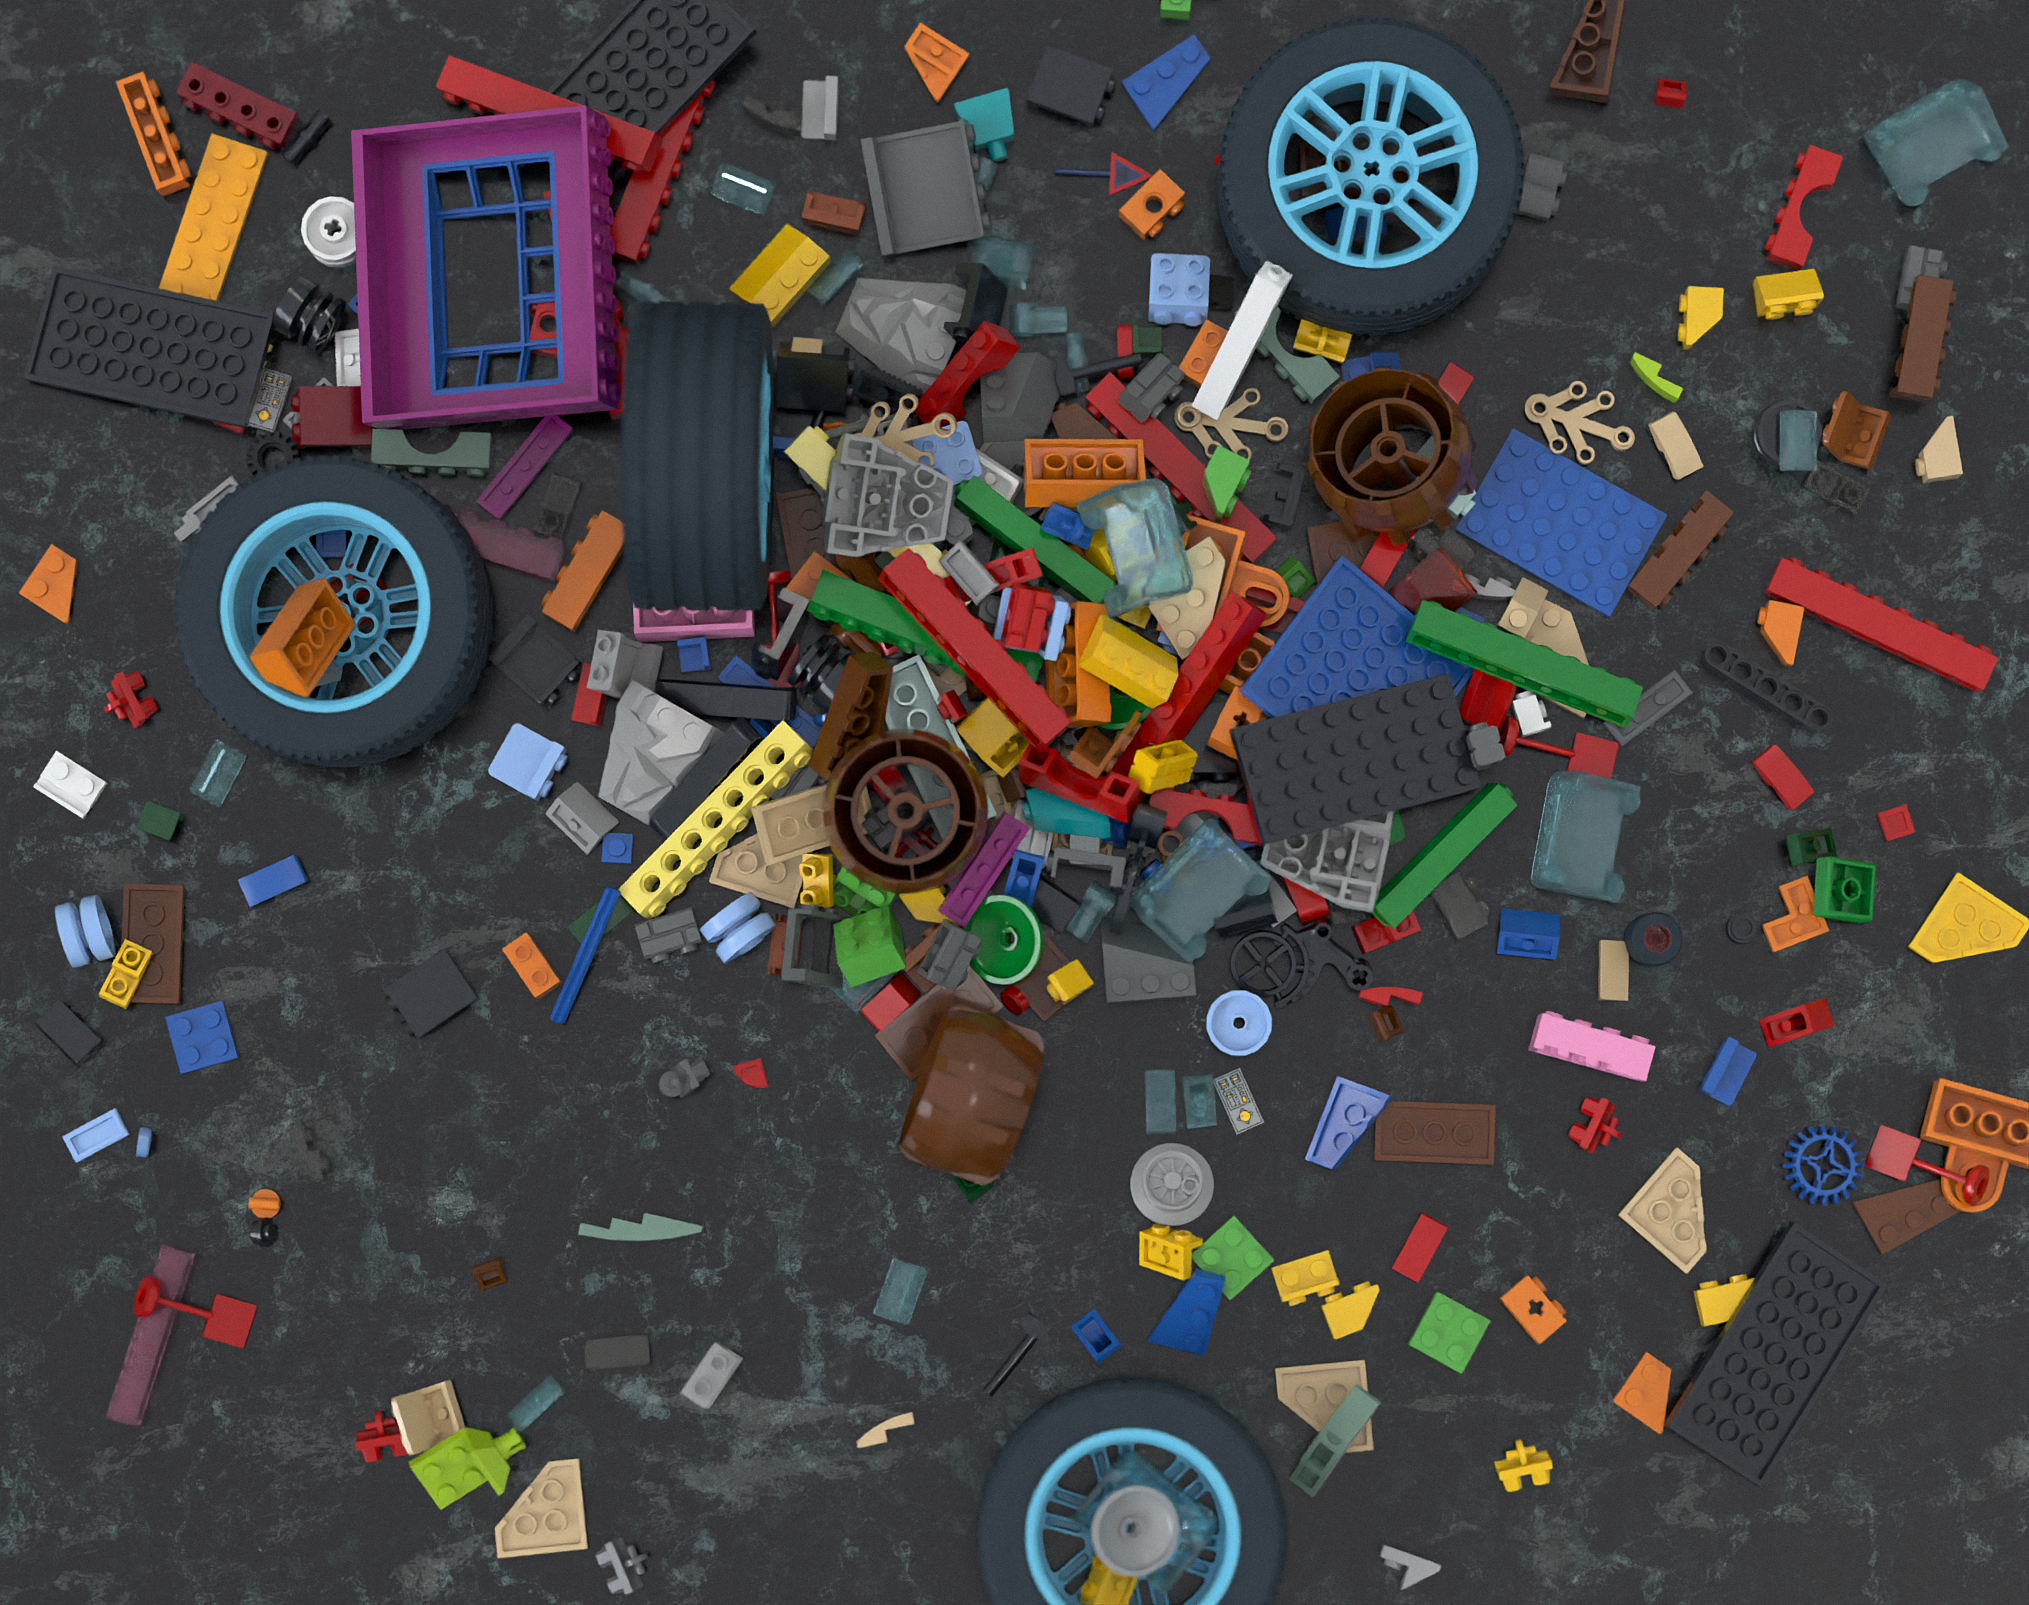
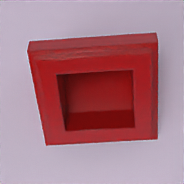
(1670, 93)

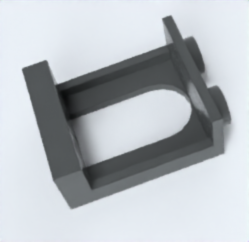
(1097, 861)
(823, 926)

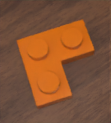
(1800, 922)

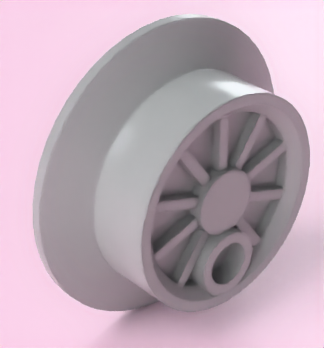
(1172, 1184)

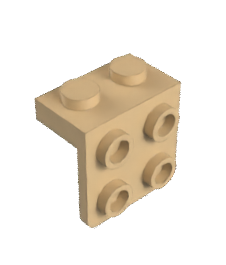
(427, 1416)

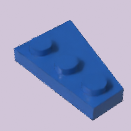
(1192, 1315)

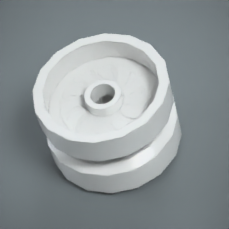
(317, 231)

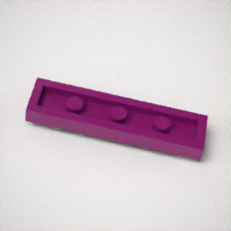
(524, 466)
(983, 869)

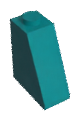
(1062, 816)

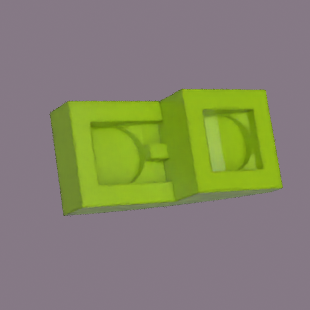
(1648, 371)

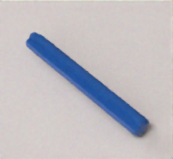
(585, 955)

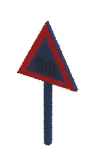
(1121, 174)

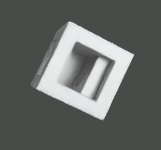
(1529, 714)

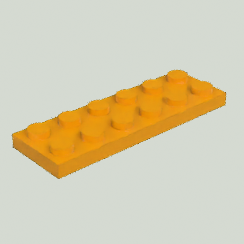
(214, 218)

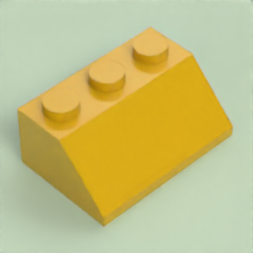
(781, 273)
(1129, 662)

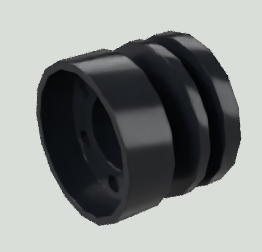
(314, 318)
(819, 670)

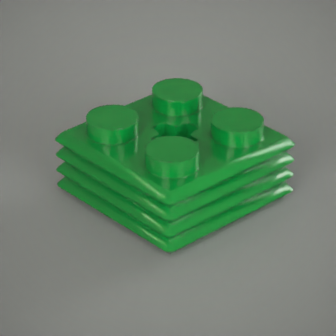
(1856, 878)

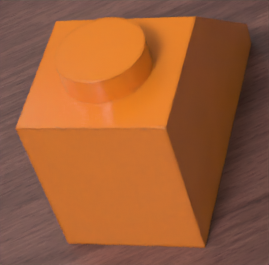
(1781, 629)

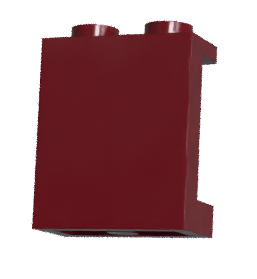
(329, 417)

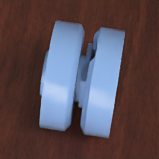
(737, 929)
(85, 931)
(1233, 1005)

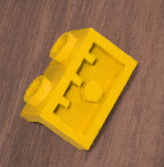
(1168, 1250)
(1305, 1277)
(1107, 1586)

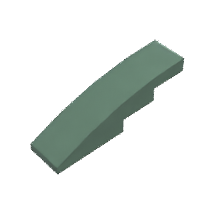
(652, 1228)

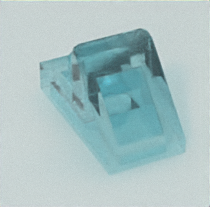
(1199, 1100)

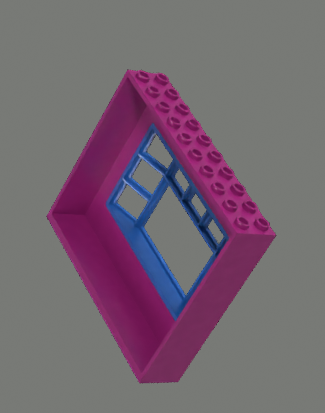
(405, 276)

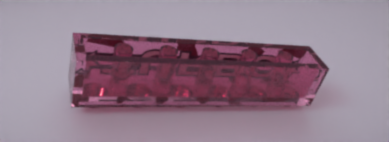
(514, 548)
(149, 1340)

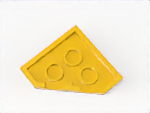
(1968, 924)

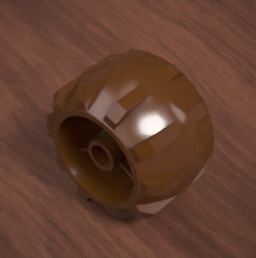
(1373, 409)
(893, 749)
(972, 1095)

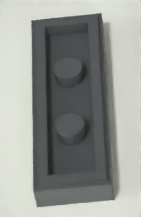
(1652, 706)

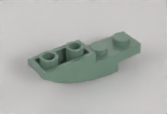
(1334, 1440)

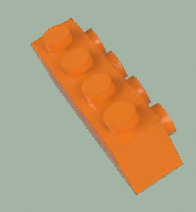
(152, 133)
(586, 573)

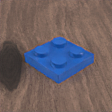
(202, 1037)

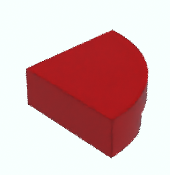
(752, 1073)

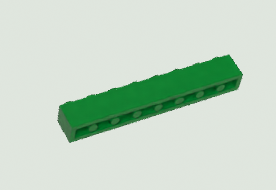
(888, 621)
(1524, 663)

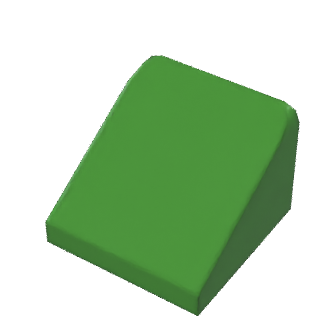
(1296, 577)

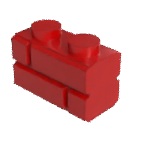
(1026, 617)

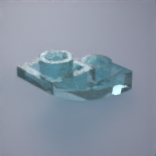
(1160, 1101)

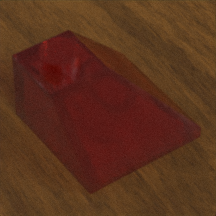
(1436, 581)

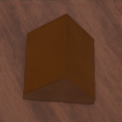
(1011, 785)
(1385, 1023)
(489, 1273)

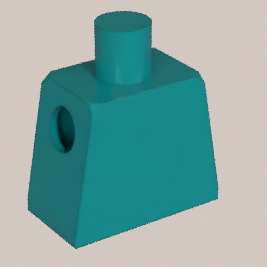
(991, 121)

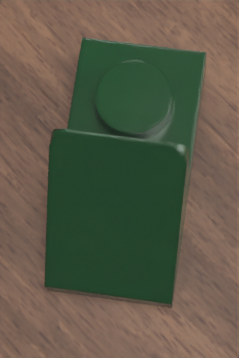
(1810, 845)

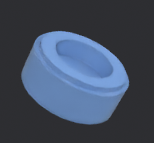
(144, 1142)

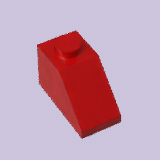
(1796, 1022)

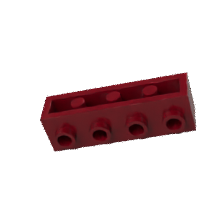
(237, 106)

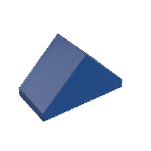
(1096, 1336)

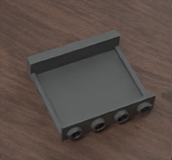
(926, 188)

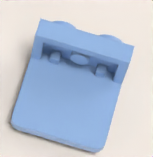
(1179, 289)
(954, 455)
(1054, 622)
(528, 762)

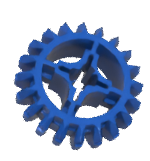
(1818, 1178)

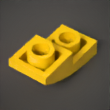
(125, 974)

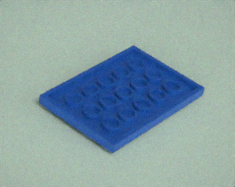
(1561, 523)

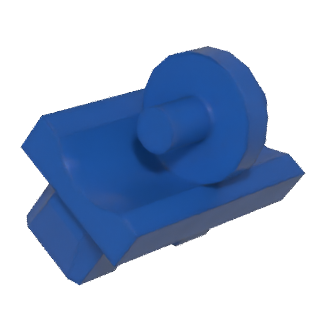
(1066, 525)

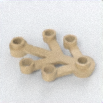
(1574, 420)
(1227, 423)
(896, 438)

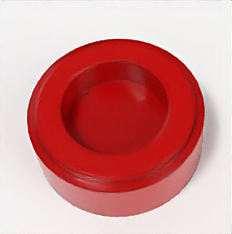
(1014, 1000)

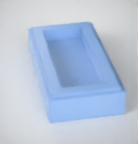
(96, 1135)

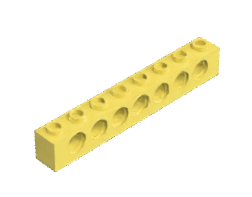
(701, 822)

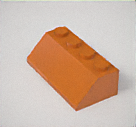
(1078, 468)
(303, 638)
(1069, 685)

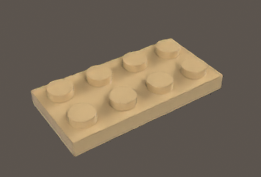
(795, 823)

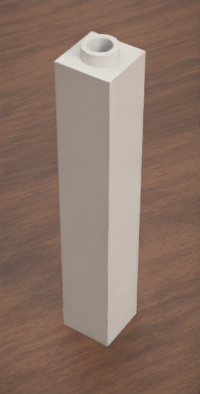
(1241, 340)

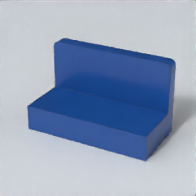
(1528, 934)
(1728, 1071)

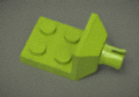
(465, 1463)

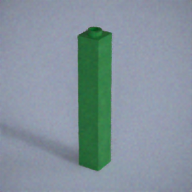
(1022, 532)
(1443, 853)

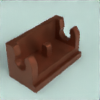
(833, 213)
(778, 944)

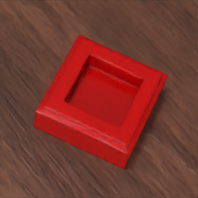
(1896, 823)

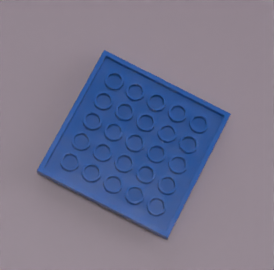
(1343, 647)

